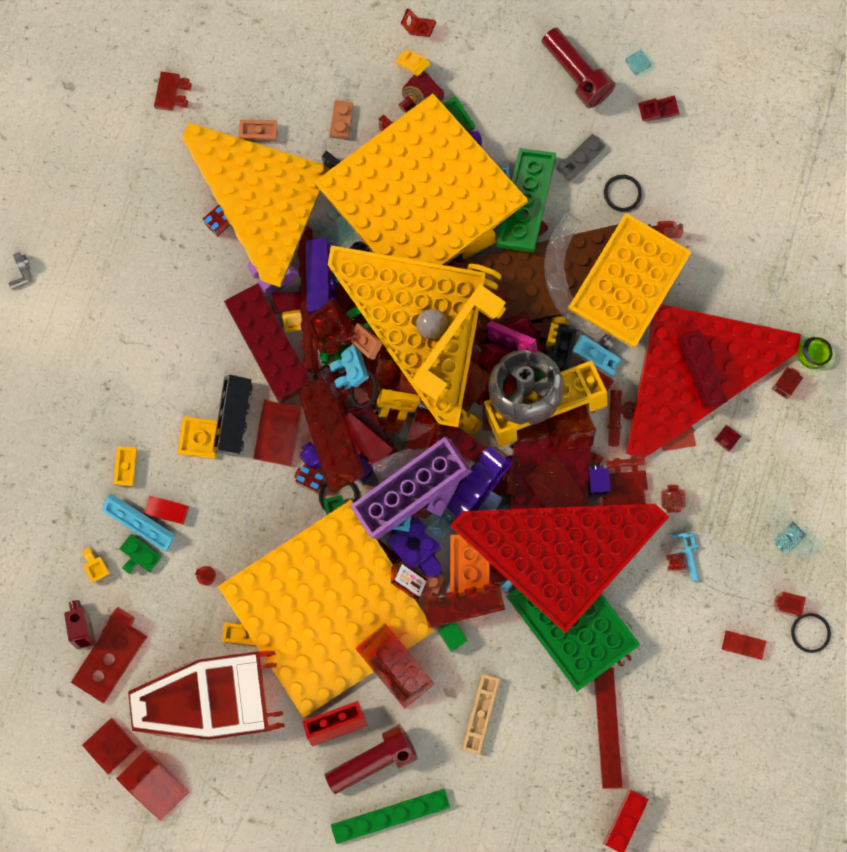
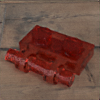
(627, 481)

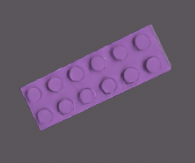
(411, 488)

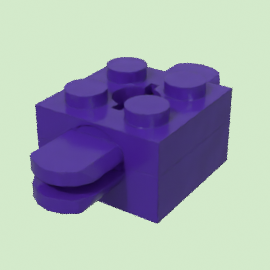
(416, 548)

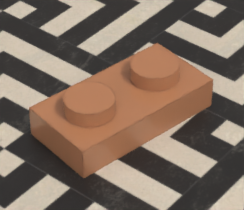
(341, 119)
(258, 130)
(366, 341)

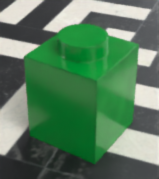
(452, 636)

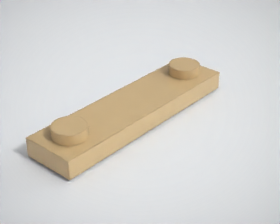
(480, 714)

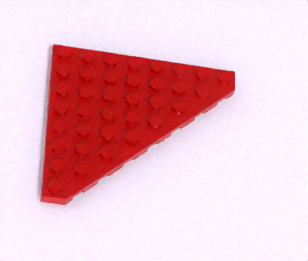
(666, 393)
(560, 553)

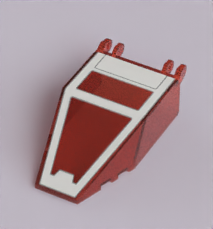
(205, 700)

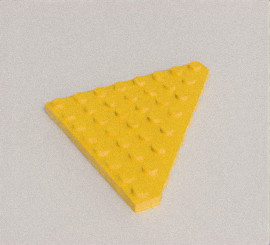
(262, 194)
(393, 295)

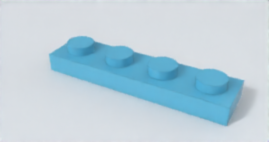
(138, 522)

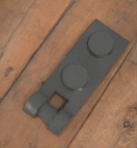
(581, 157)

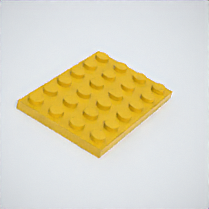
(629, 280)

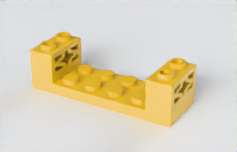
(483, 301)
(581, 387)

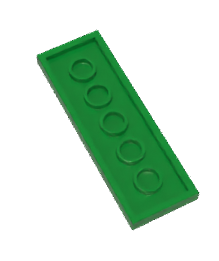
(533, 179)

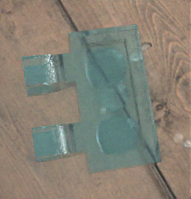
(338, 231)

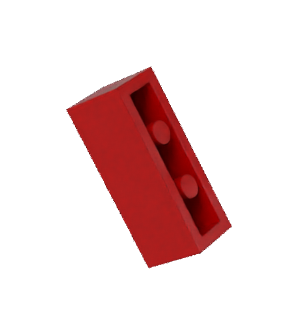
(335, 723)
(626, 821)

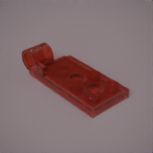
(117, 639)

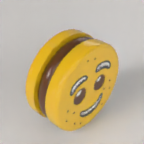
(491, 276)

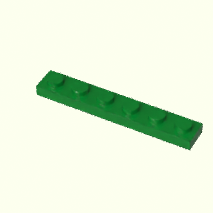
(390, 816)

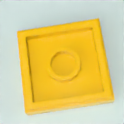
(197, 437)

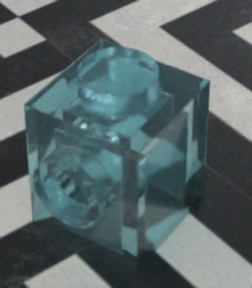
(789, 538)

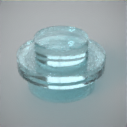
(403, 434)

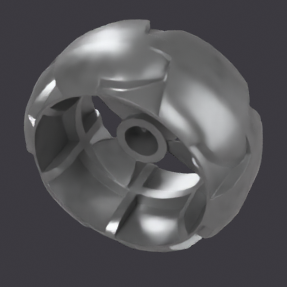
(521, 366)

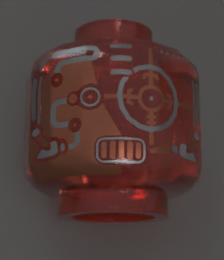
(673, 499)

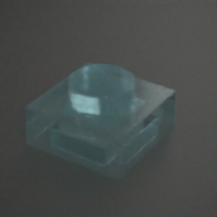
(638, 62)

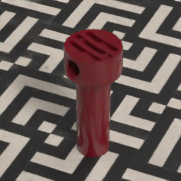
(592, 84)
(395, 749)

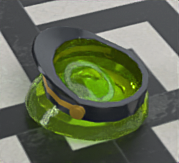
(814, 352)

